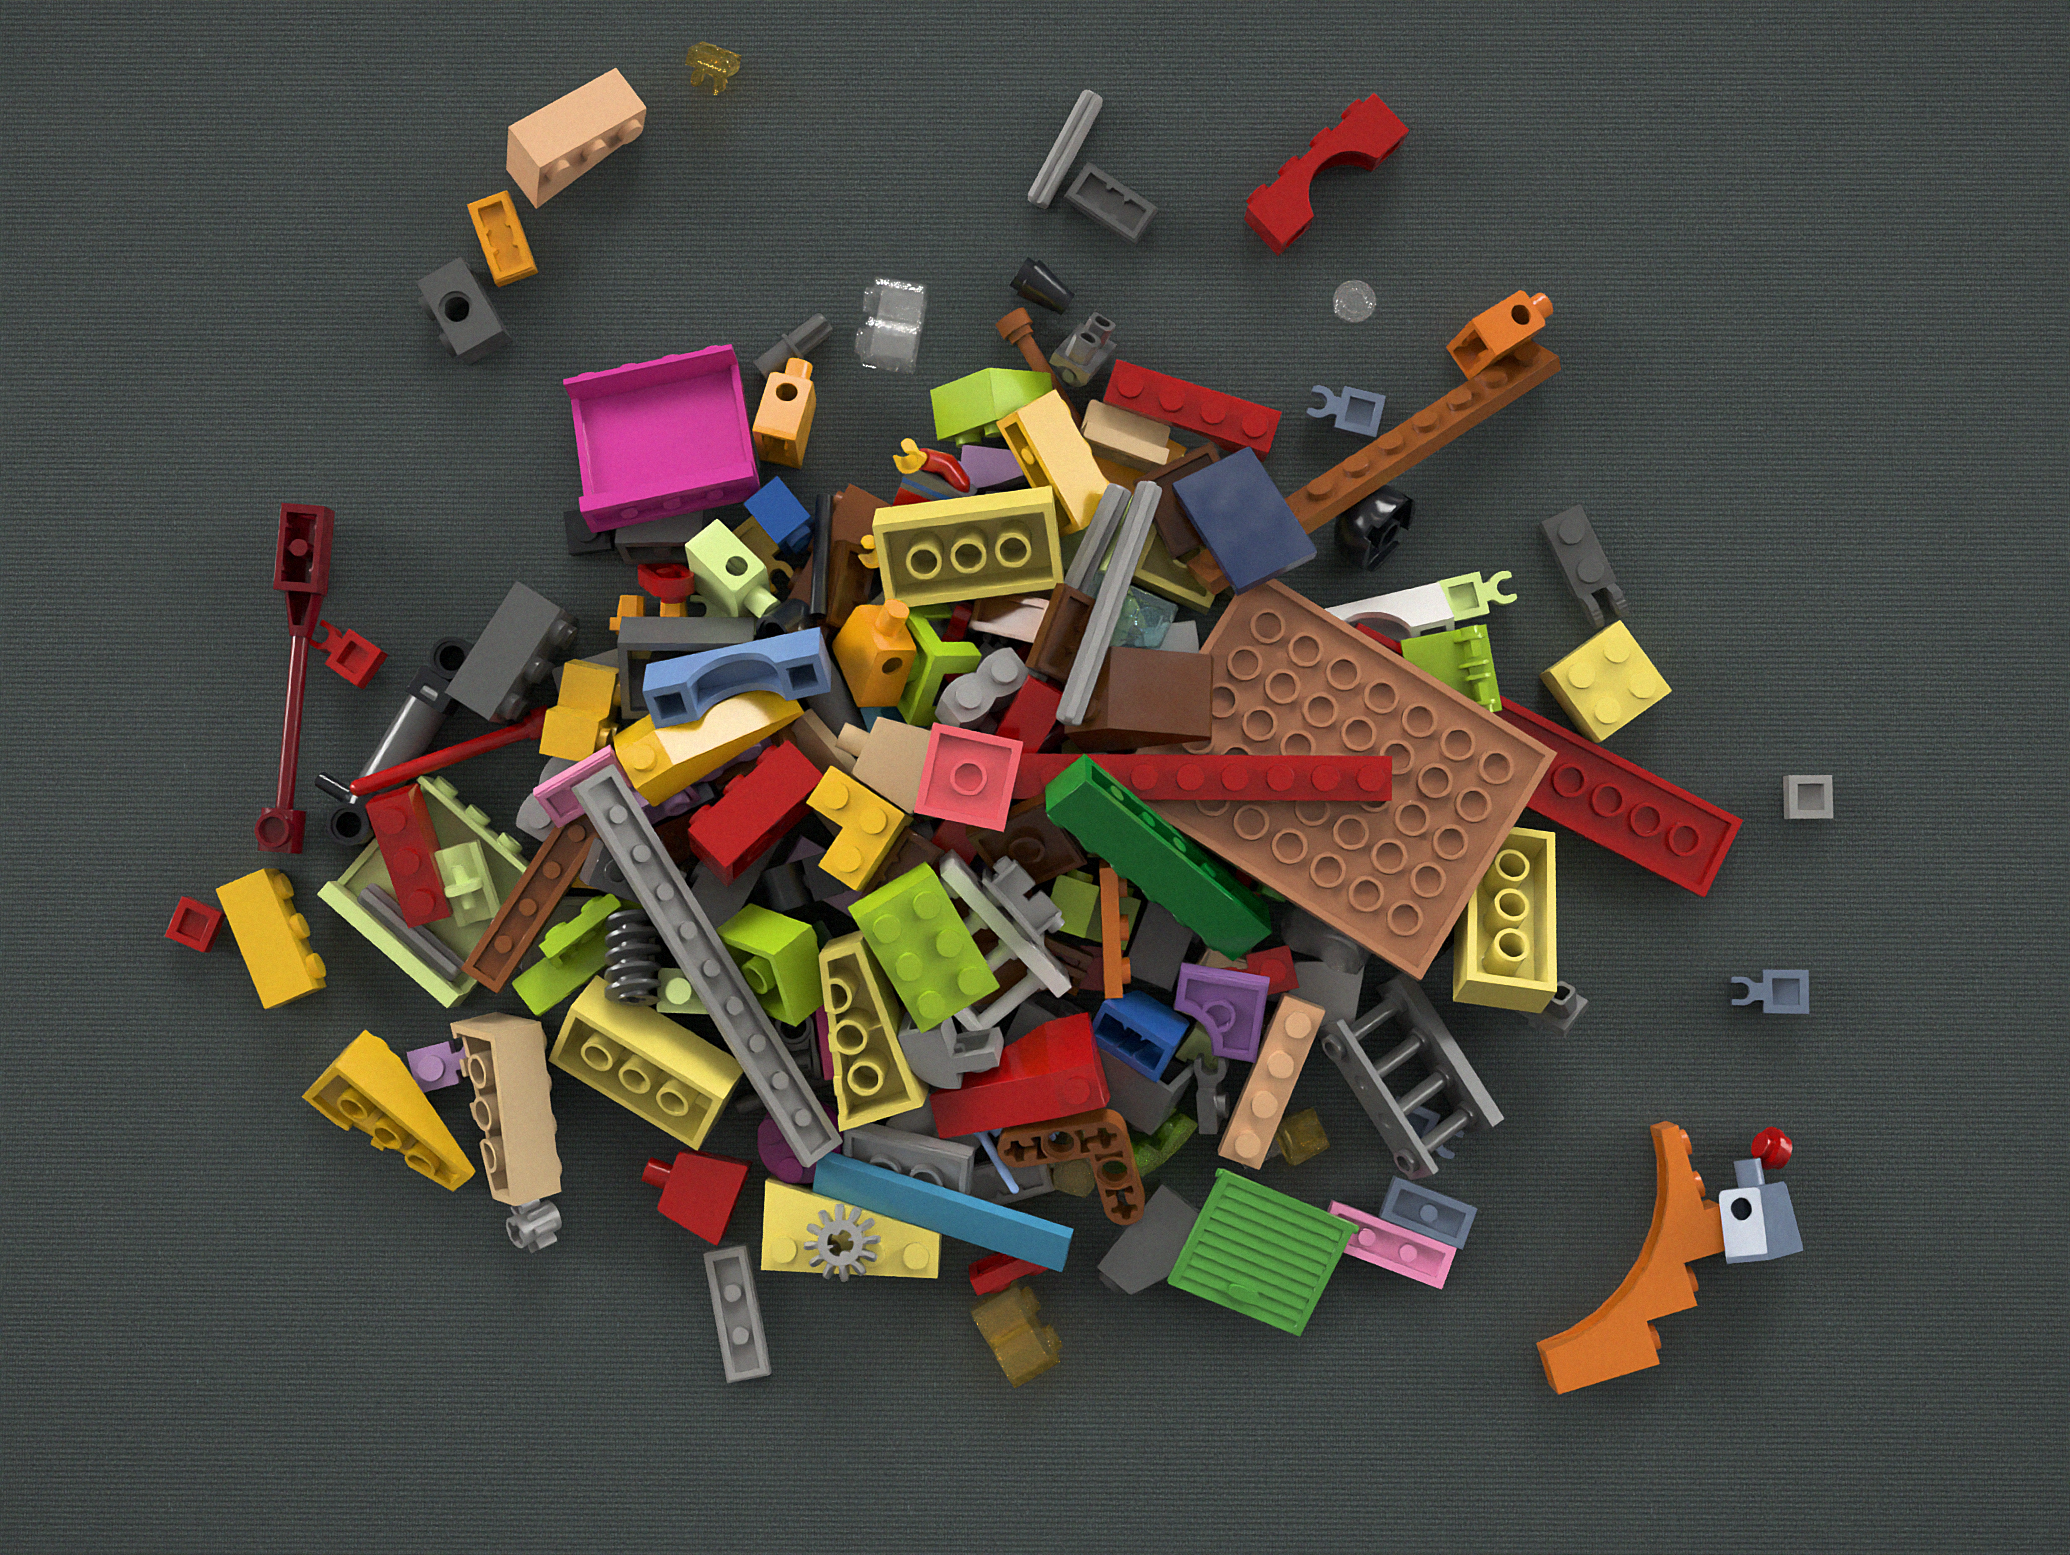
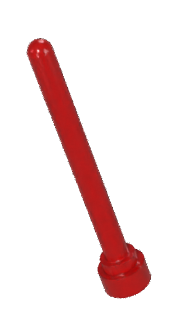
(530, 727)

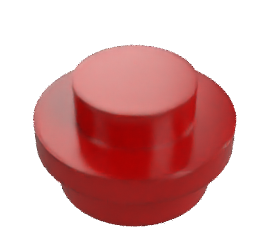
(1772, 1148)

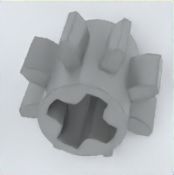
(534, 1224)

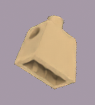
(888, 758)

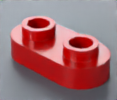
(669, 581)

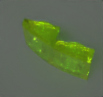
(1172, 1136)

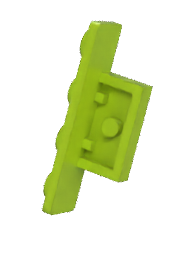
(572, 954)

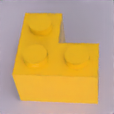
(584, 712)
(867, 823)

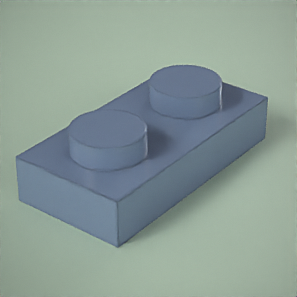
(1427, 1212)

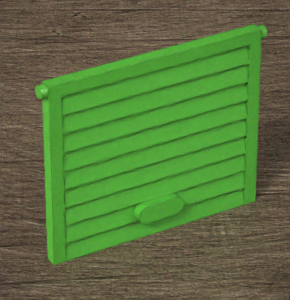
(1261, 1252)

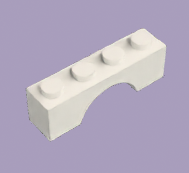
(1401, 613)

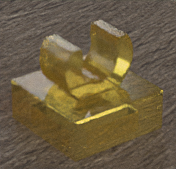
(713, 61)
(1301, 1136)

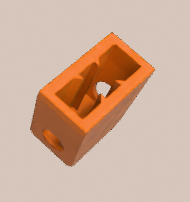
(1499, 331)

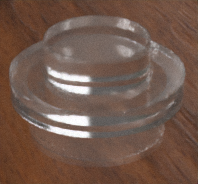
(1354, 301)

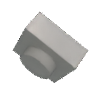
(1808, 797)

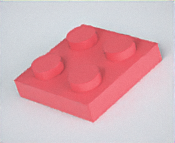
(968, 777)

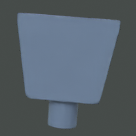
(1757, 1217)

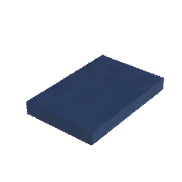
(1243, 520)

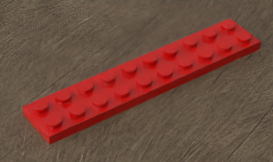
(1620, 802)

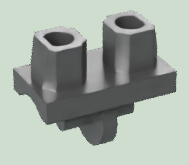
(1084, 351)

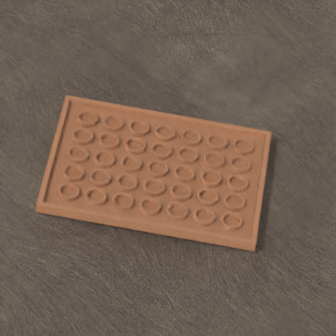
(1370, 869)

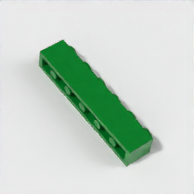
(1156, 858)

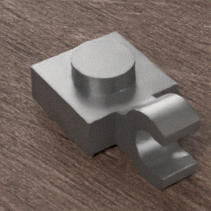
(1211, 1101)

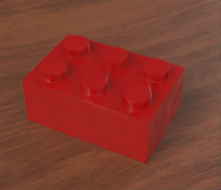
(754, 812)

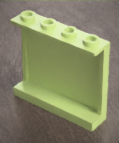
(453, 826)

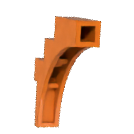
(1617, 1334)

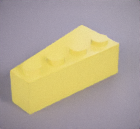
(863, 1035)

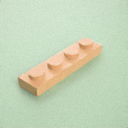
(1271, 1080)

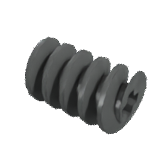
(630, 958)

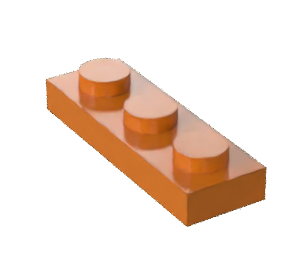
(1114, 930)

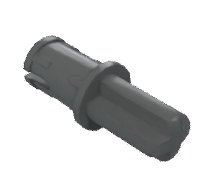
(794, 345)

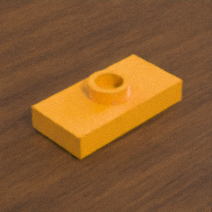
(502, 238)

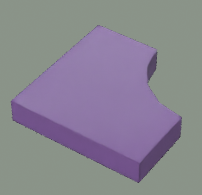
(1227, 1005)

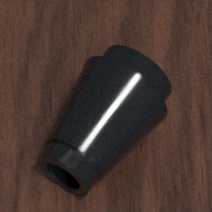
(1041, 286)

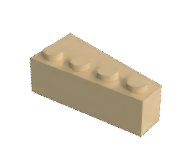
(512, 1105)

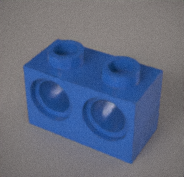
(782, 517)

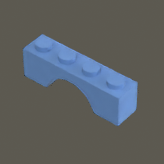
(689, 685)

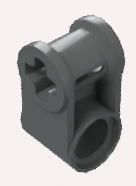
(801, 1046)

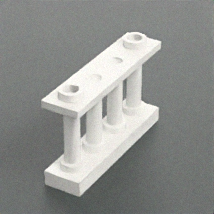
(1043, 966)

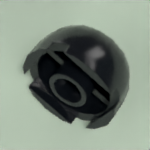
(1369, 527)

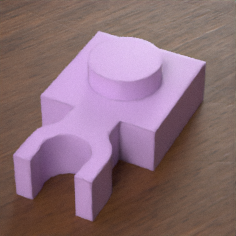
(436, 1066)

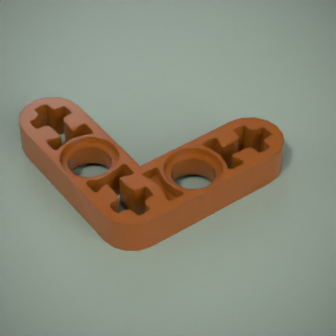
(1096, 1147)

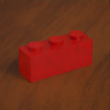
(408, 849)

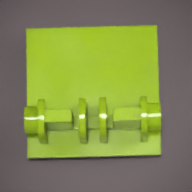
(1460, 660)

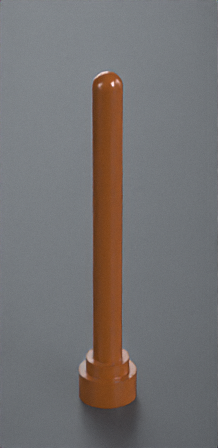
(1018, 330)

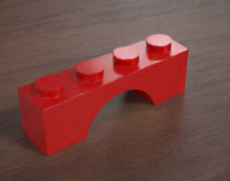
(1362, 139)
(1184, 405)

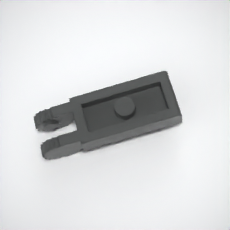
(1583, 563)

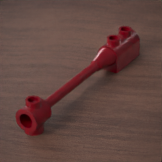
(303, 577)

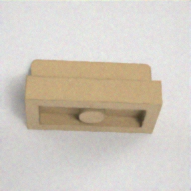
(1125, 437)

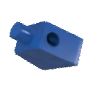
(1140, 1032)

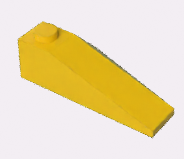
(678, 755)
(379, 1096)

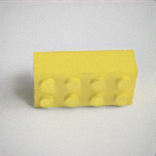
(969, 547)
(1510, 928)
(646, 1064)

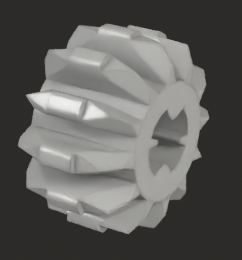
(838, 1228)

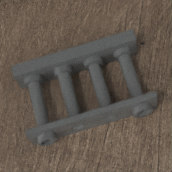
(1439, 1053)

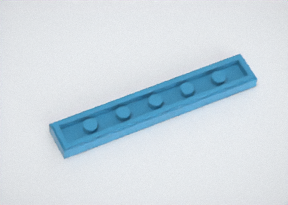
(943, 1210)

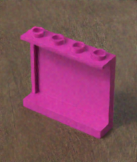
(662, 438)

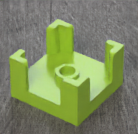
(931, 663)

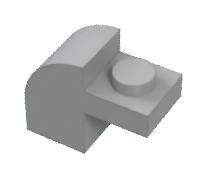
(944, 1056)

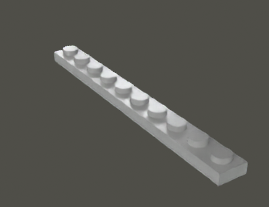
(707, 964)

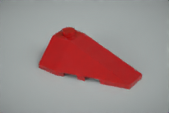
(1038, 1079)

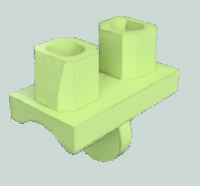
(468, 882)

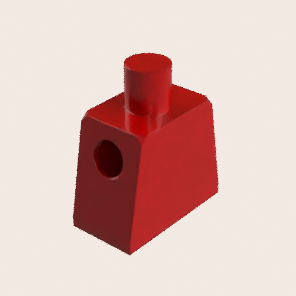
(699, 1190)

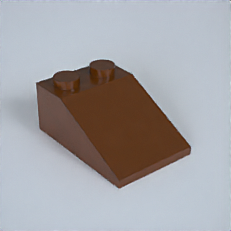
(1147, 701)

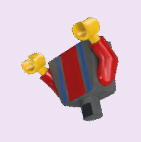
(927, 478)

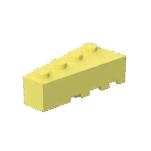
(788, 1210)

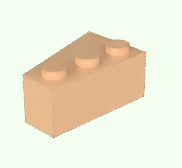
(572, 135)

